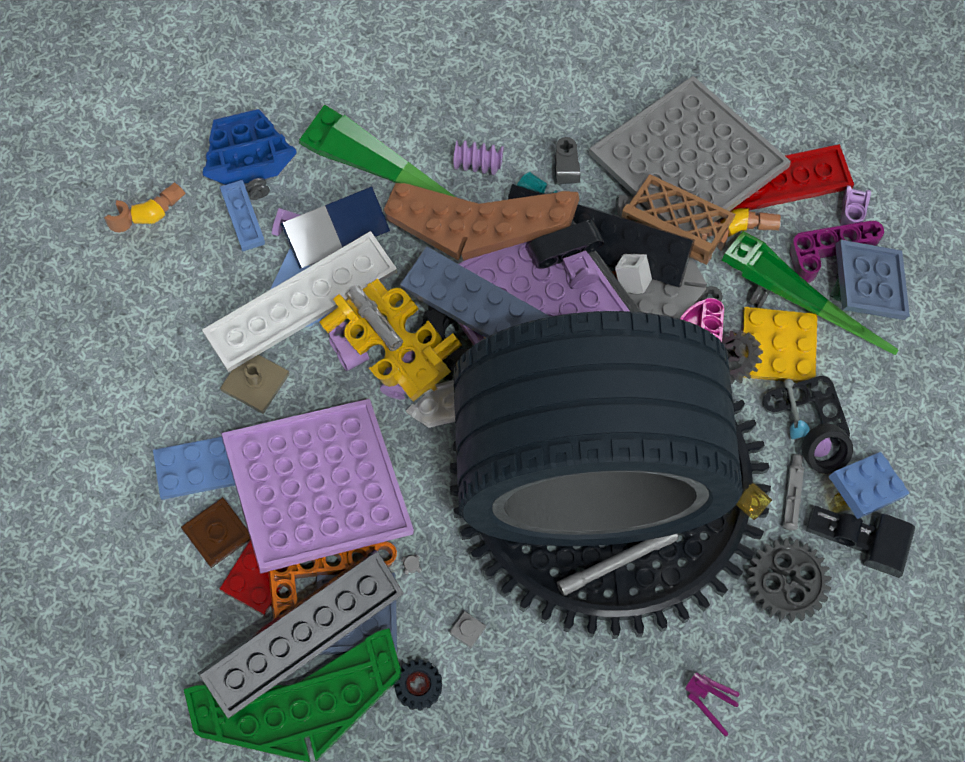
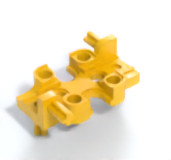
(428, 363)

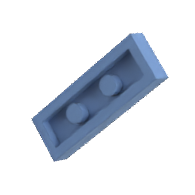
(242, 215)

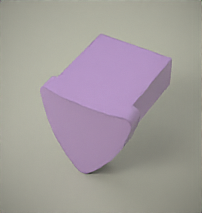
(282, 216)
(580, 270)

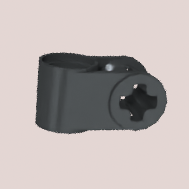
(566, 164)

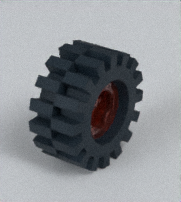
(428, 694)

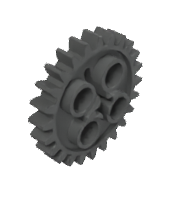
(798, 560)

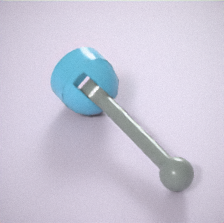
(798, 427)

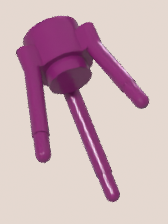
(700, 687)

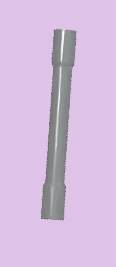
(581, 578)

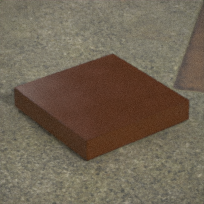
(216, 532)

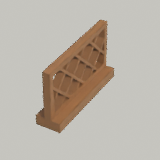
(702, 249)

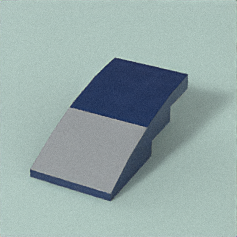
(334, 226)

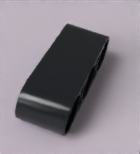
(555, 246)

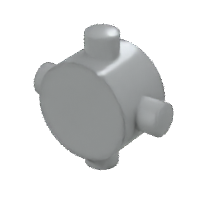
(411, 564)

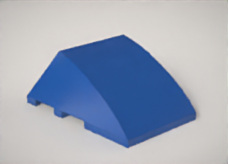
(246, 149)

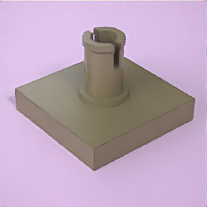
(255, 382)

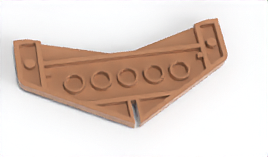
(482, 227)

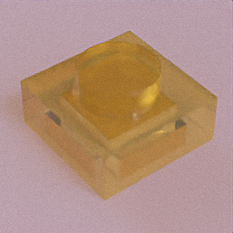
(753, 501)
(838, 504)

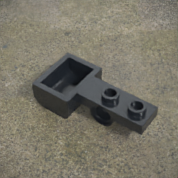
(884, 543)

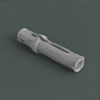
(369, 311)

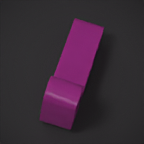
(863, 232)

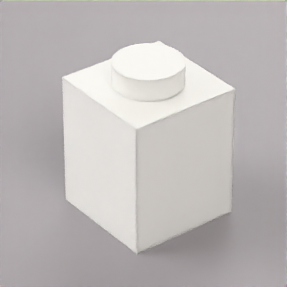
(634, 273)

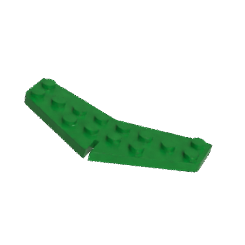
(314, 708)

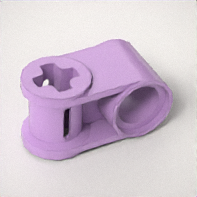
(854, 205)
(346, 353)

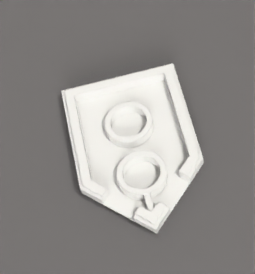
(435, 406)

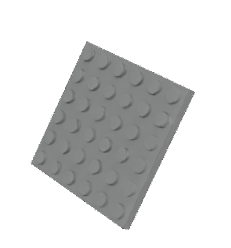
(694, 145)

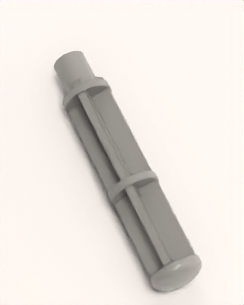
(793, 496)

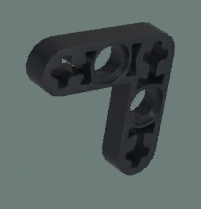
(819, 400)

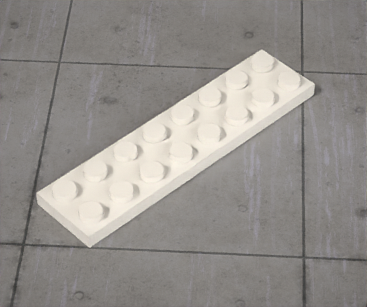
(297, 301)

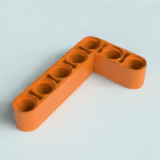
(320, 567)

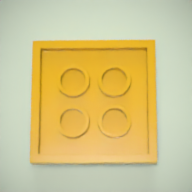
(786, 343)

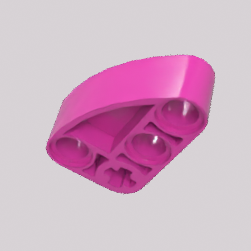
(708, 315)

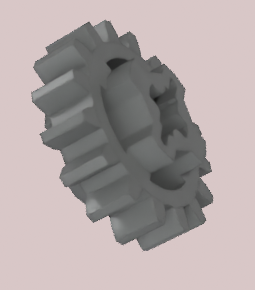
(747, 349)

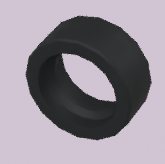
(817, 435)

